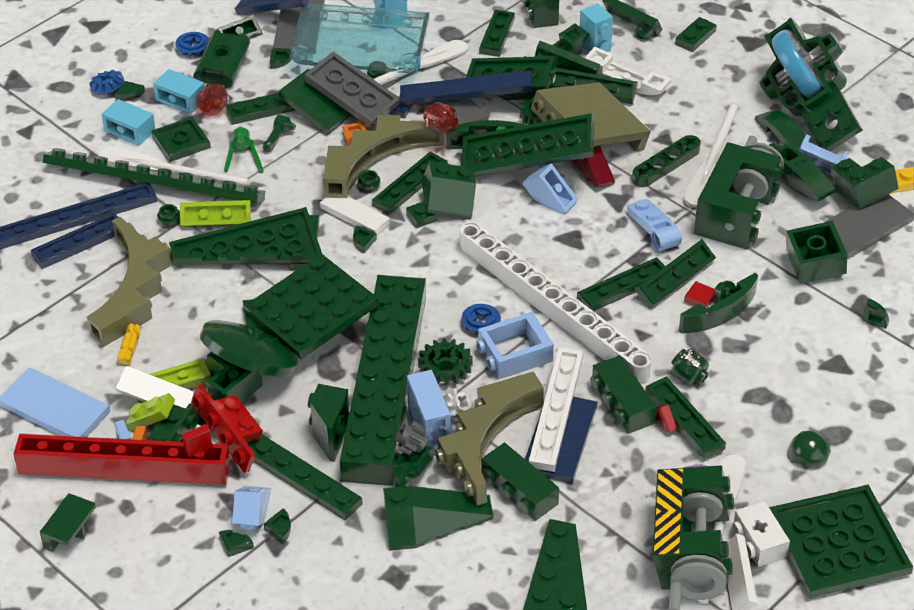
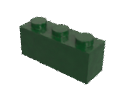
(623, 394)
(519, 481)

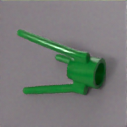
(241, 141)

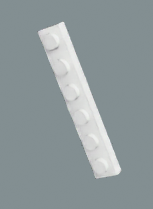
(556, 409)

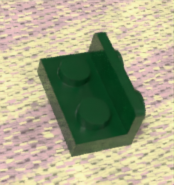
(178, 422)

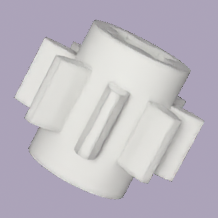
(456, 402)

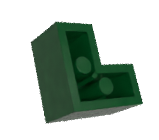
(864, 183)
(230, 379)

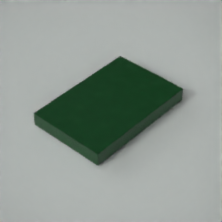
(313, 104)

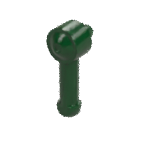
(282, 124)

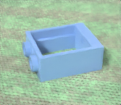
(504, 366)
(428, 406)

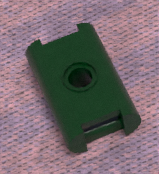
(222, 58)

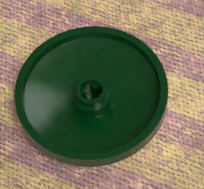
(248, 348)

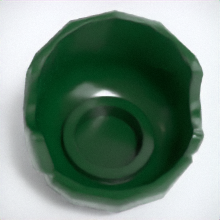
(809, 449)

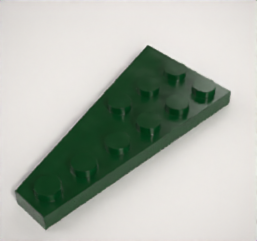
(272, 239)
(558, 571)

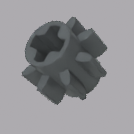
(411, 438)

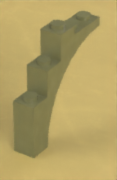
(367, 147)
(141, 283)
(476, 427)

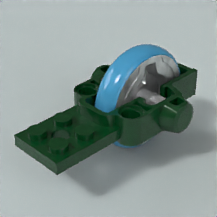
(805, 77)

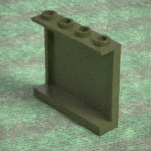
(612, 119)

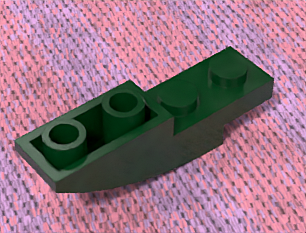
(804, 174)

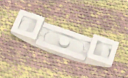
(648, 85)

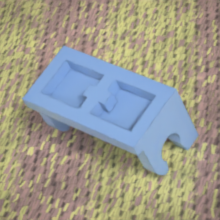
(820, 157)

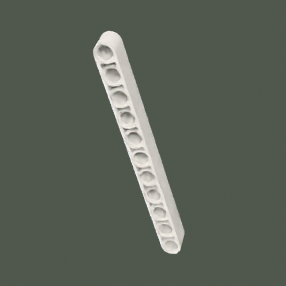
(552, 300)

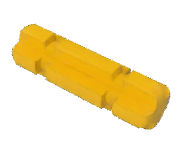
(128, 344)

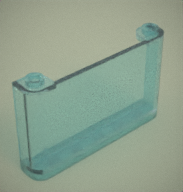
(362, 36)

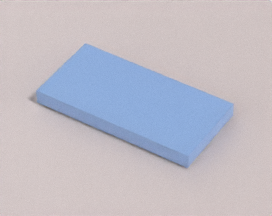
(53, 405)

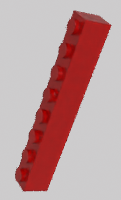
(120, 459)

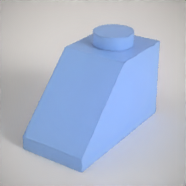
(550, 189)
(250, 506)

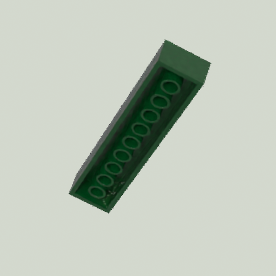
(381, 381)

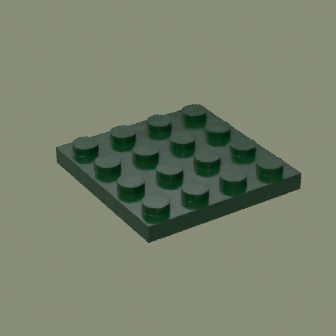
(311, 305)
(841, 541)

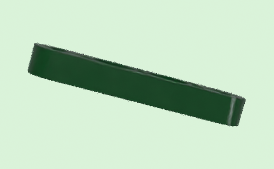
(686, 148)

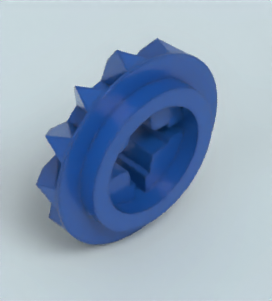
(185, 41)
(106, 82)
(482, 312)

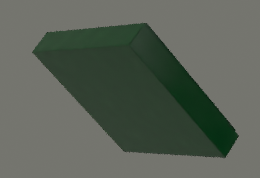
(181, 139)

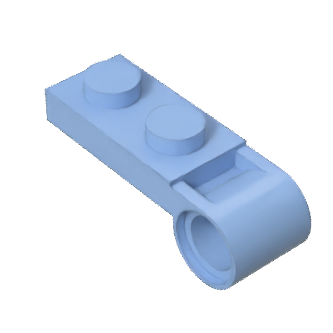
(660, 227)

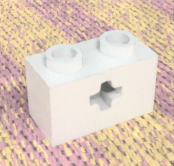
(762, 534)

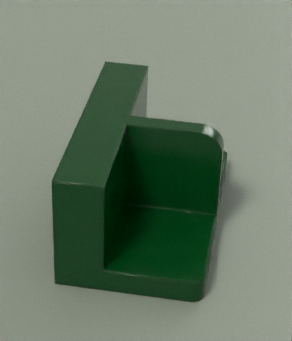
(67, 522)

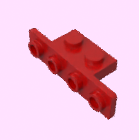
(230, 424)

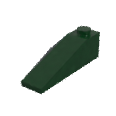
(426, 513)

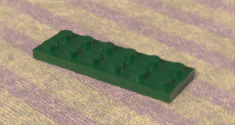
(529, 145)

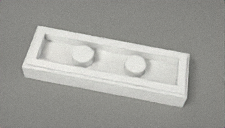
(355, 213)
(145, 387)
(741, 582)

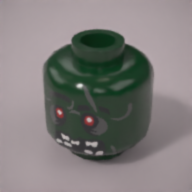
(690, 367)

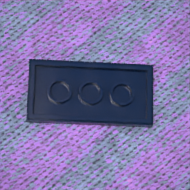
(574, 440)

